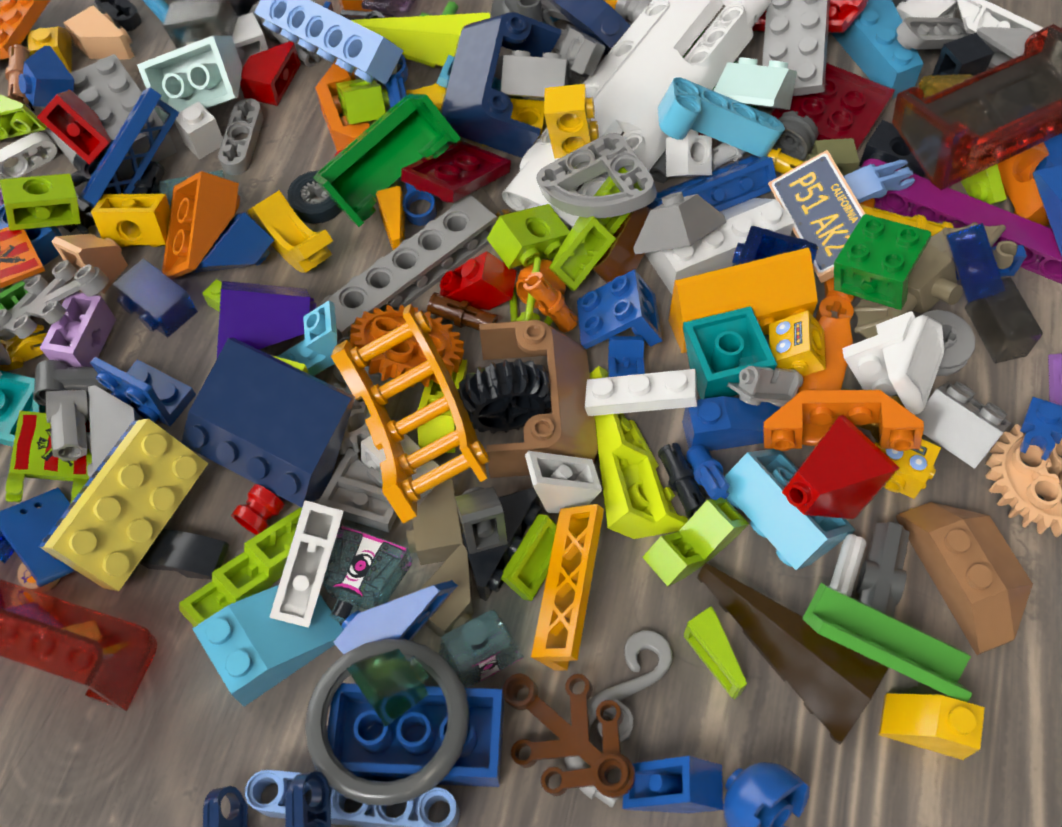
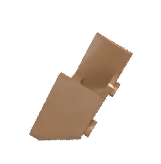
(568, 427)

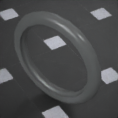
(416, 784)

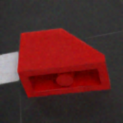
(270, 73)
(76, 125)

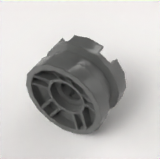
(798, 135)

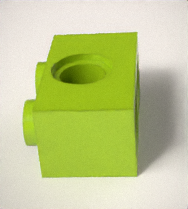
(362, 100)
(40, 201)
(528, 235)

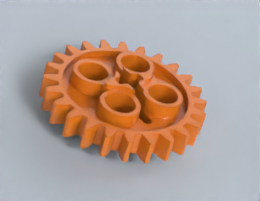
(408, 353)

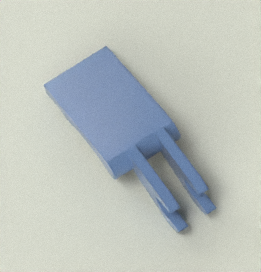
(876, 180)

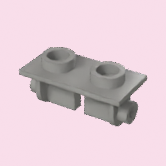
(767, 385)

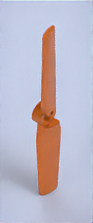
(837, 336)

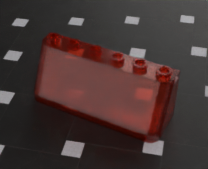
(75, 643)

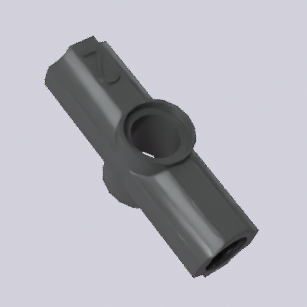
(882, 573)

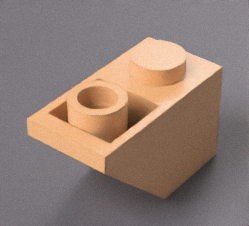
(98, 35)

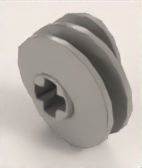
(957, 339)

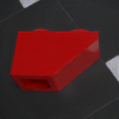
(481, 281)

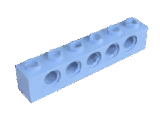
(332, 36)

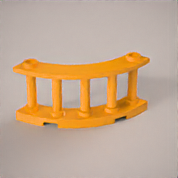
(399, 467)

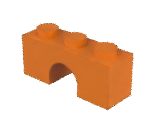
(1021, 186)

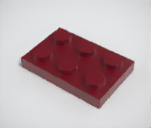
(456, 171)

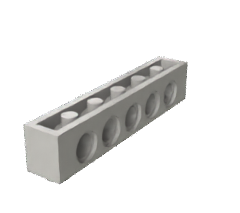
(415, 263)

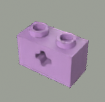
(80, 331)

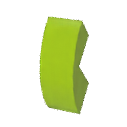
(697, 542)

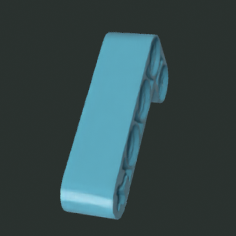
(717, 116)

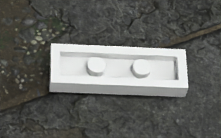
(641, 392)

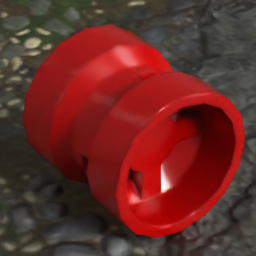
(260, 506)

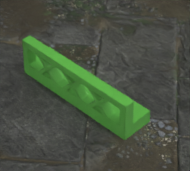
(888, 641)

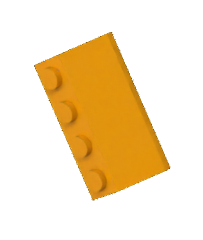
(771, 286)

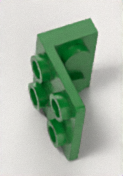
(879, 260)

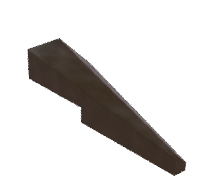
(825, 674)

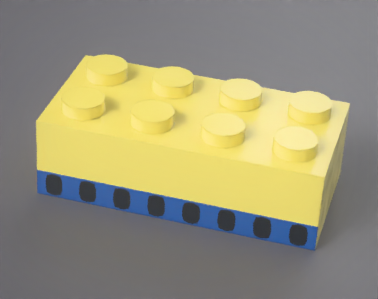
(124, 505)

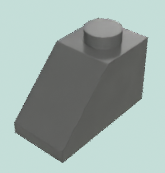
(481, 519)

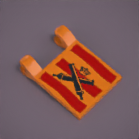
(17, 257)

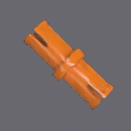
(550, 302)

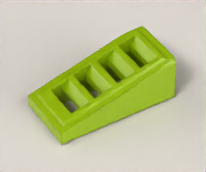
(712, 646)

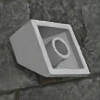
(677, 223)

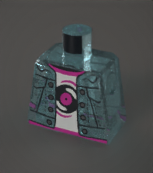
(363, 571)
(480, 648)

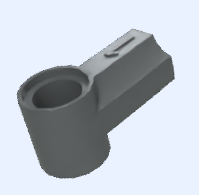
(57, 376)

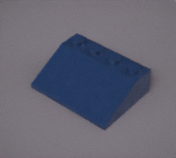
(269, 422)

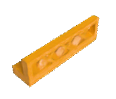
(567, 586)

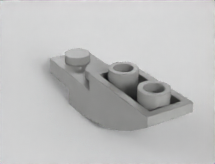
(579, 49)

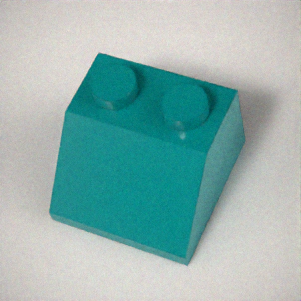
(723, 347)

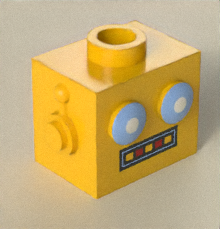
(798, 343)
(915, 468)

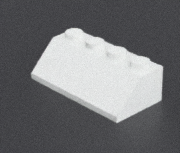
(718, 247)

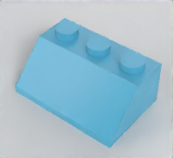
(757, 490)

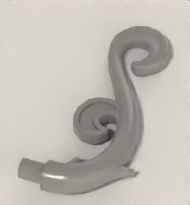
(636, 643)

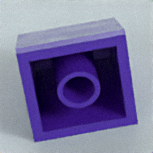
(261, 313)

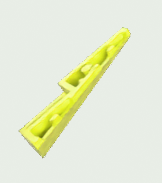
(423, 37)
(631, 487)

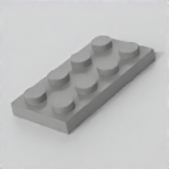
(799, 35)

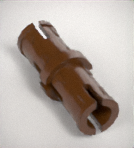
(459, 312)

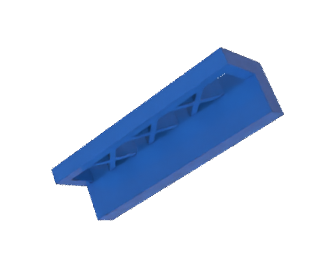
(123, 143)
(727, 184)

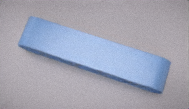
(367, 816)

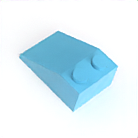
(262, 651)

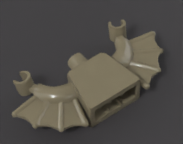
(931, 280)

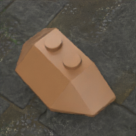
(971, 571)

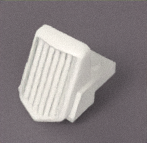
(900, 359)

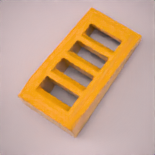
(392, 214)

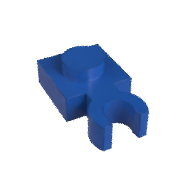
(1042, 426)

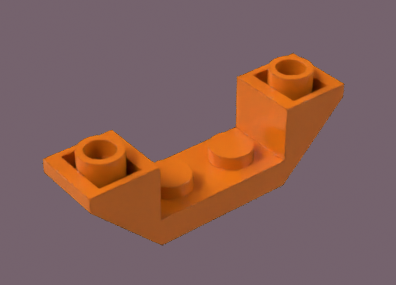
(326, 89)
(896, 425)

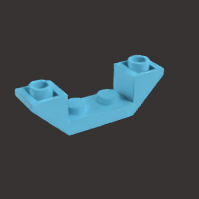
(319, 340)

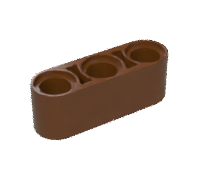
(621, 256)

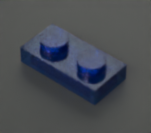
(975, 263)

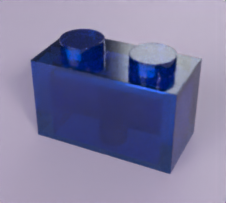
(155, 298)

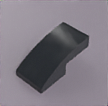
(186, 553)

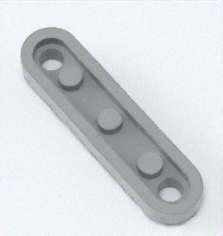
(929, 32)

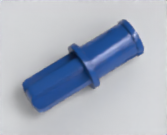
(708, 472)

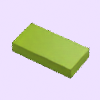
(531, 560)

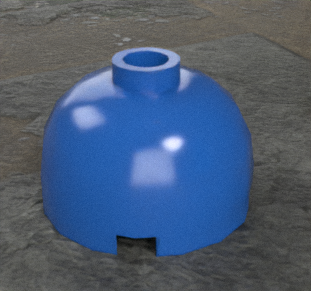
(763, 796)

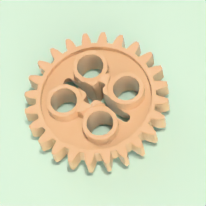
(1022, 483)

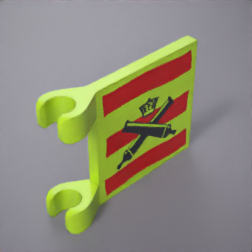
(34, 458)

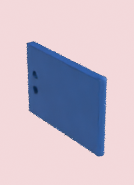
(27, 526)

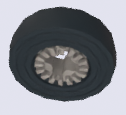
(309, 209)

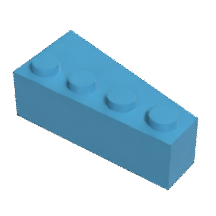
(875, 48)

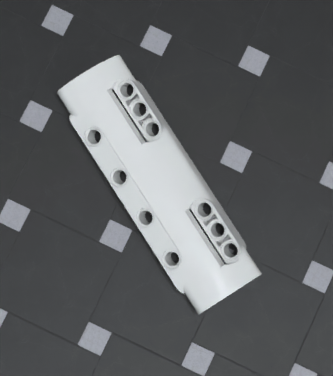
(636, 77)

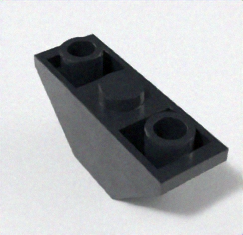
(488, 565)

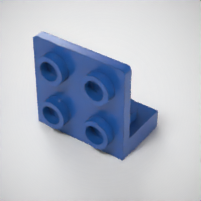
(616, 307)
(146, 389)

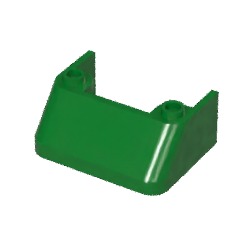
(377, 156)

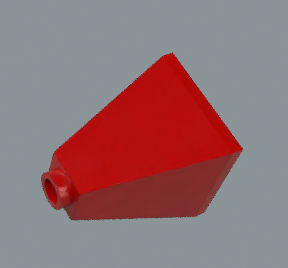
(840, 474)

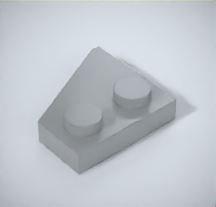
(359, 494)

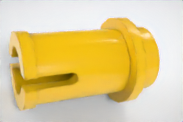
(783, 162)

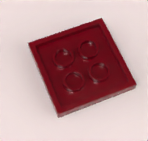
(846, 108)

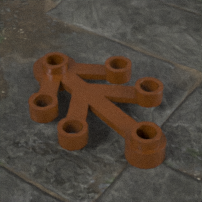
(573, 739)

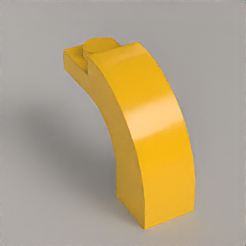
(291, 237)

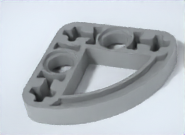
(608, 161)

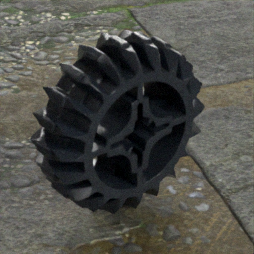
(505, 395)

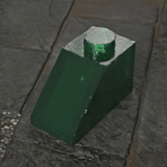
(390, 683)

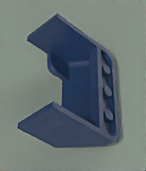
(471, 102)

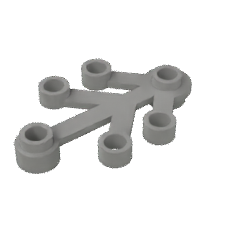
(44, 297)

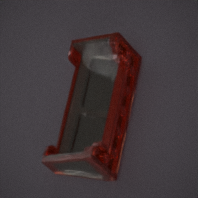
(987, 114)

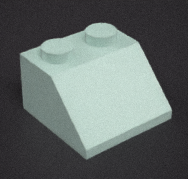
(758, 85)

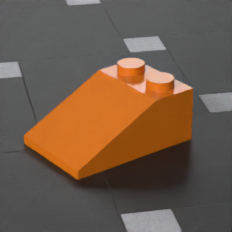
(197, 218)

